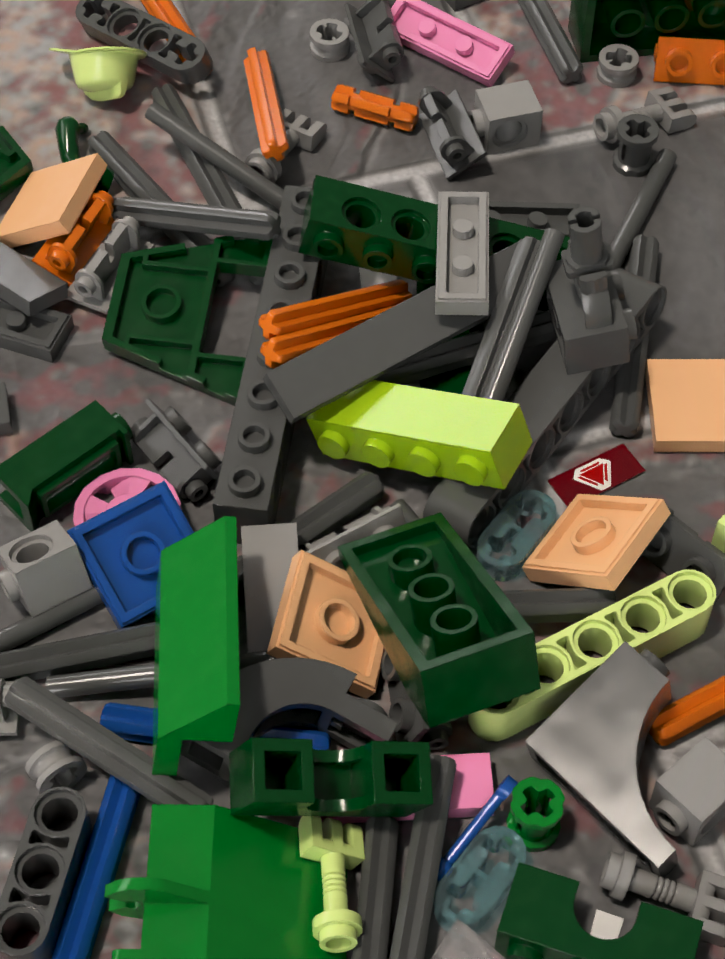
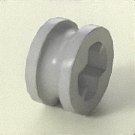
(329, 30)
(620, 75)
(55, 766)

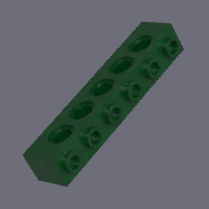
(386, 231)

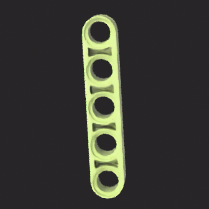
(603, 632)

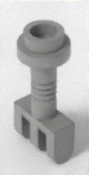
(659, 105)
(298, 134)
(621, 875)

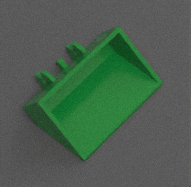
(221, 889)

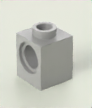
(507, 117)
(43, 569)
(691, 793)

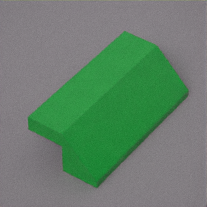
(196, 643)

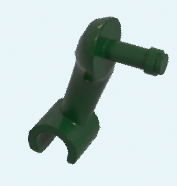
(67, 137)

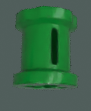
(533, 796)

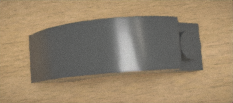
(295, 694)

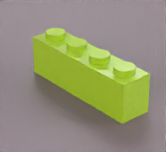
(425, 432)

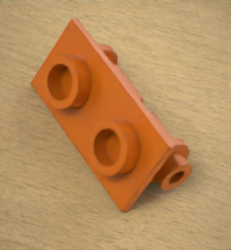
(689, 60)
(72, 251)

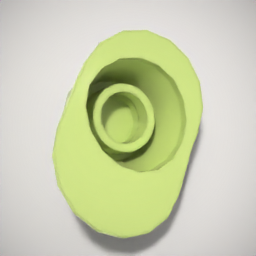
(104, 71)

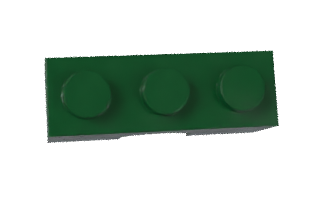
(361, 781)
(543, 925)

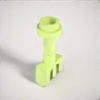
(337, 850)

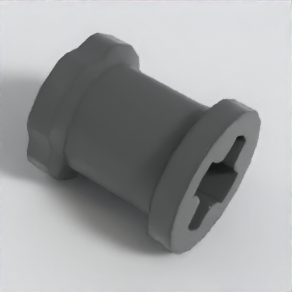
(636, 138)

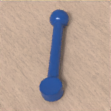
(476, 825)

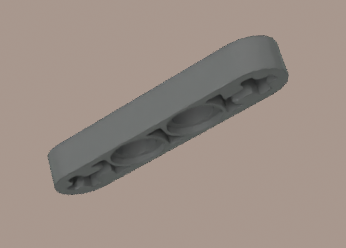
(145, 34)

